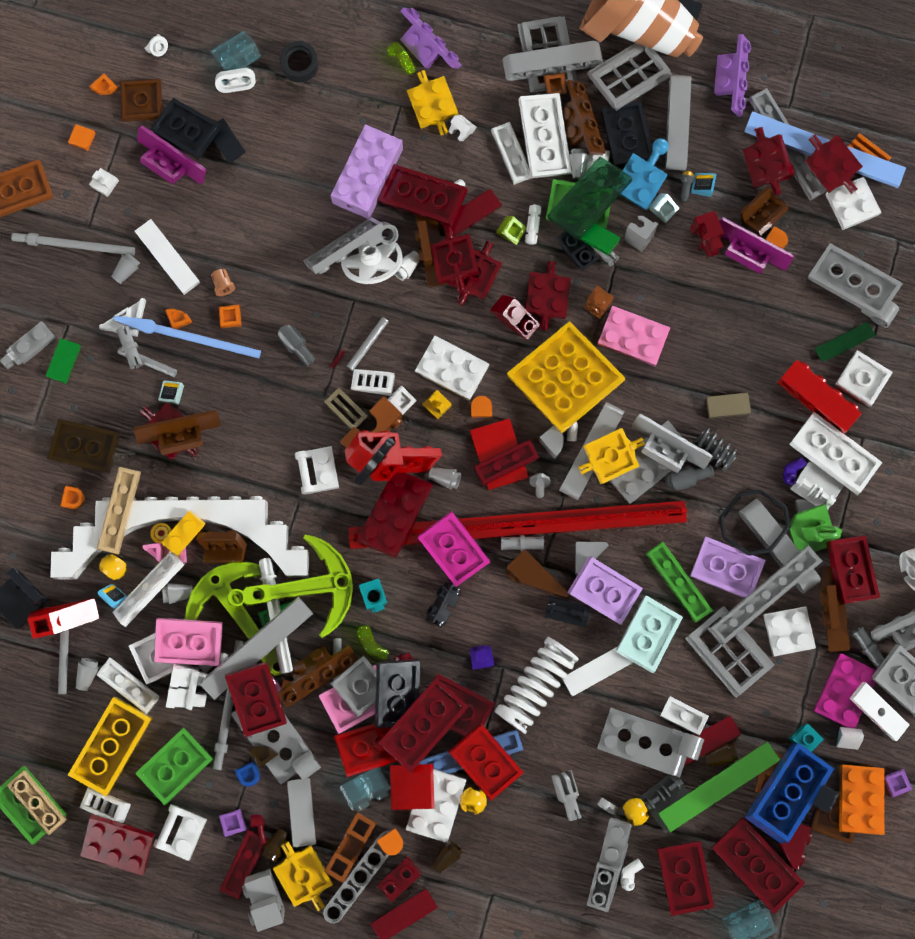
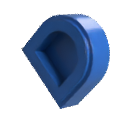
(248, 774)

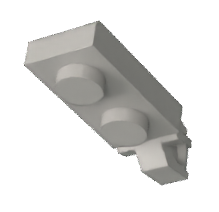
(28, 345)

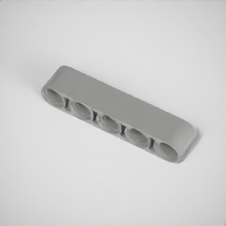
(552, 60)
(678, 122)
(605, 424)
(767, 531)
(356, 886)

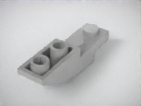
(609, 864)

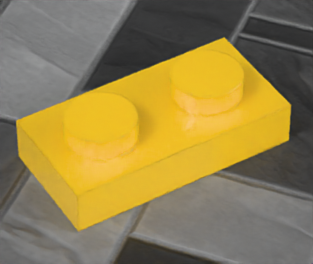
(183, 533)

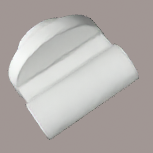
(157, 46)

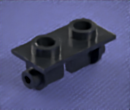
(446, 595)
(567, 612)

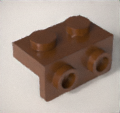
(762, 212)
(222, 546)

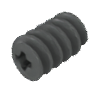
(716, 449)

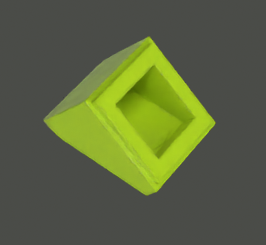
(511, 229)

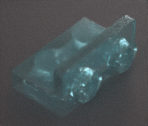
(236, 52)
(750, 922)

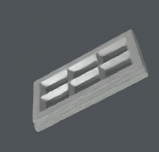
(526, 44)
(639, 89)
(717, 667)

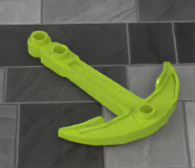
(336, 569)
(206, 589)

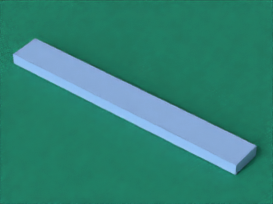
(798, 140)

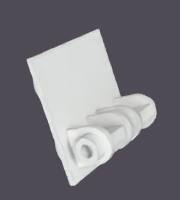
(817, 486)

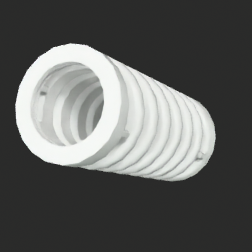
(551, 650)

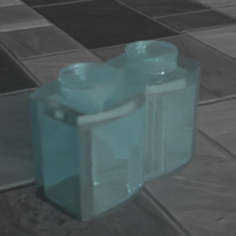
(366, 787)

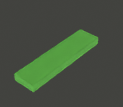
(679, 582)

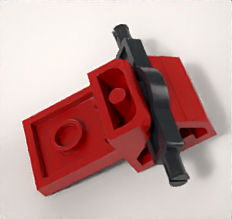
(383, 457)

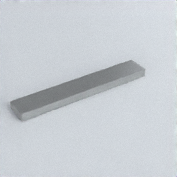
(765, 105)
(766, 594)
(257, 646)

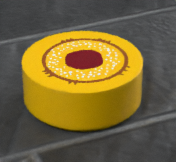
(159, 532)

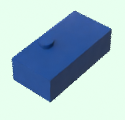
(789, 793)

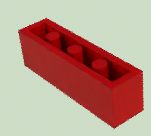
(819, 397)

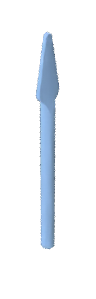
(148, 326)

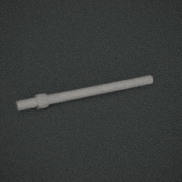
(34, 239)
(221, 746)

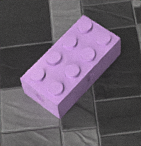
(366, 171)

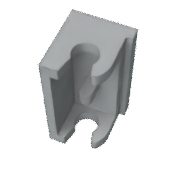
(640, 237)

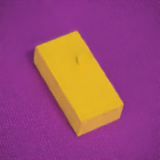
(110, 746)

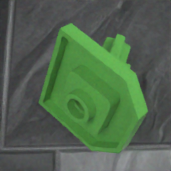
(813, 528)

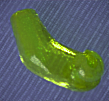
(402, 56)
(369, 645)

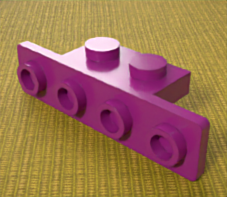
(168, 160)
(751, 249)

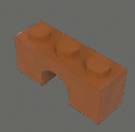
(386, 416)
(350, 847)

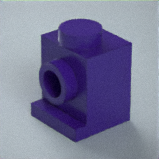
(481, 657)

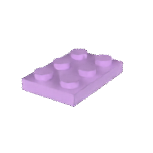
(727, 568)
(605, 590)

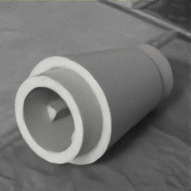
(578, 162)
(125, 267)
(446, 477)
(176, 592)
(85, 673)

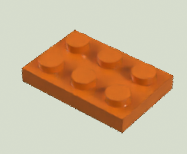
(861, 799)

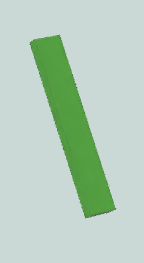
(719, 786)

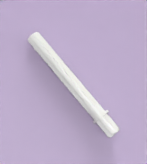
(274, 609)

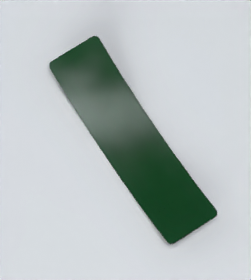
(844, 342)

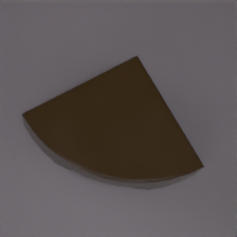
(262, 754)

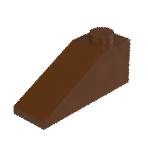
(533, 575)

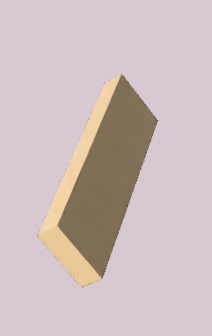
(118, 510)

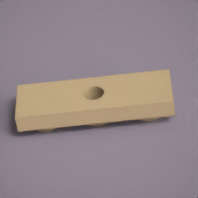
(46, 812)

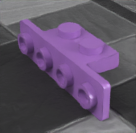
(424, 43)
(731, 75)

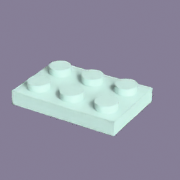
(649, 634)

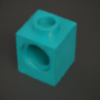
(366, 589)
(806, 737)

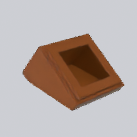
(555, 83)

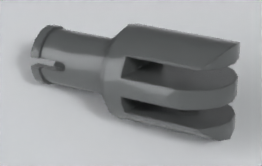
(295, 343)
(688, 477)

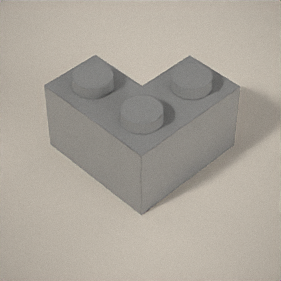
(267, 906)

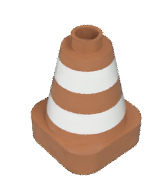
(651, 23)

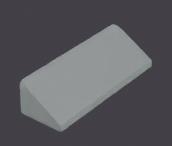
(301, 812)

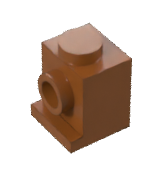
(598, 302)

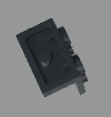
(19, 598)

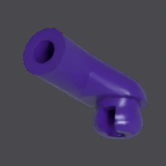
(790, 470)

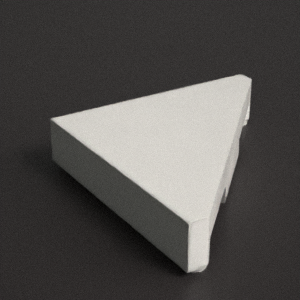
(134, 311)

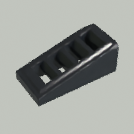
(825, 799)

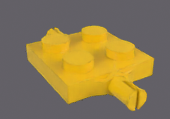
(432, 102)
(611, 455)
(302, 876)

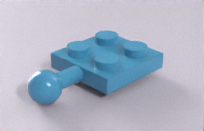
(645, 176)

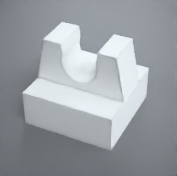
(463, 125)
(103, 182)

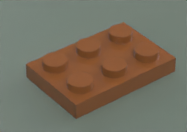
(23, 187)

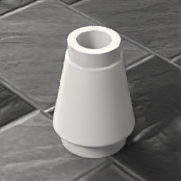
(408, 265)

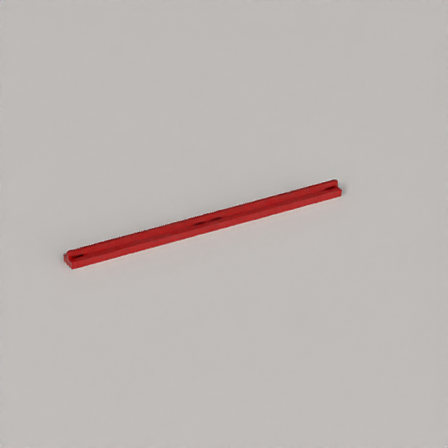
(555, 521)

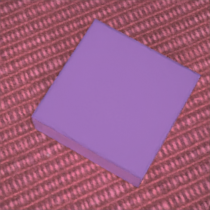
(897, 783)
(232, 822)

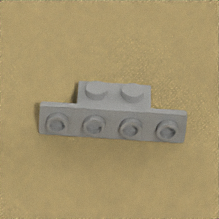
(669, 447)
(900, 628)

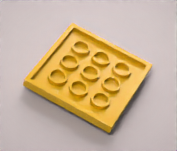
(565, 377)

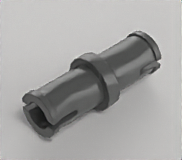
(868, 646)

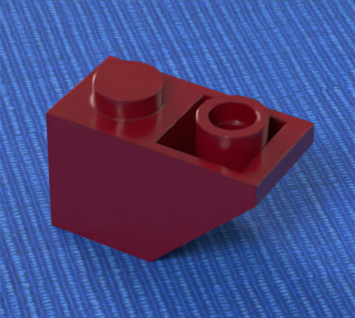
(514, 316)
(794, 849)

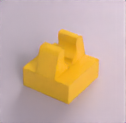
(437, 404)

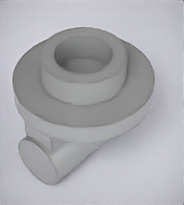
(540, 482)

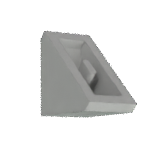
(586, 549)

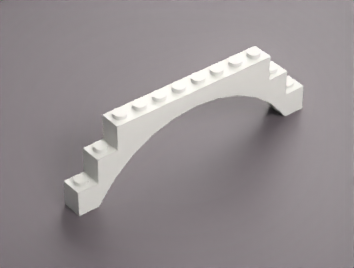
(239, 515)

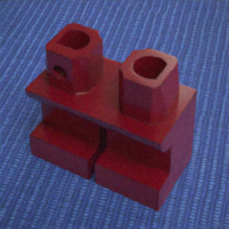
(709, 232)
(399, 879)

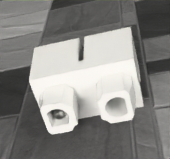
(183, 687)

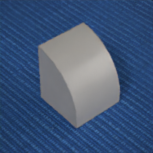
(552, 441)

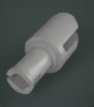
(567, 793)

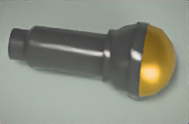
(687, 179)

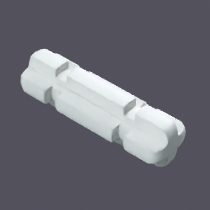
(533, 224)

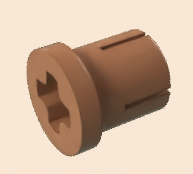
(222, 282)

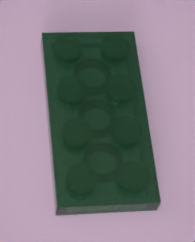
(589, 198)

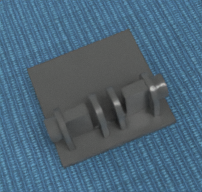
(662, 795)

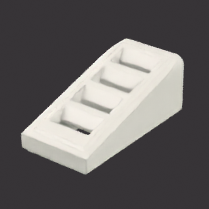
(373, 374)
(117, 811)

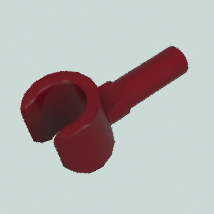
(258, 821)

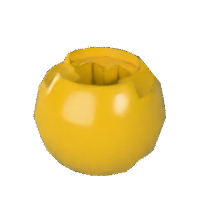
(112, 567)
(473, 801)
(635, 811)

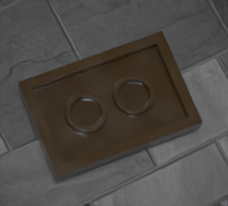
(83, 446)

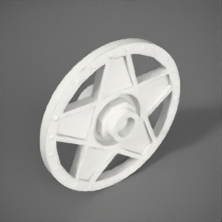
(372, 260)

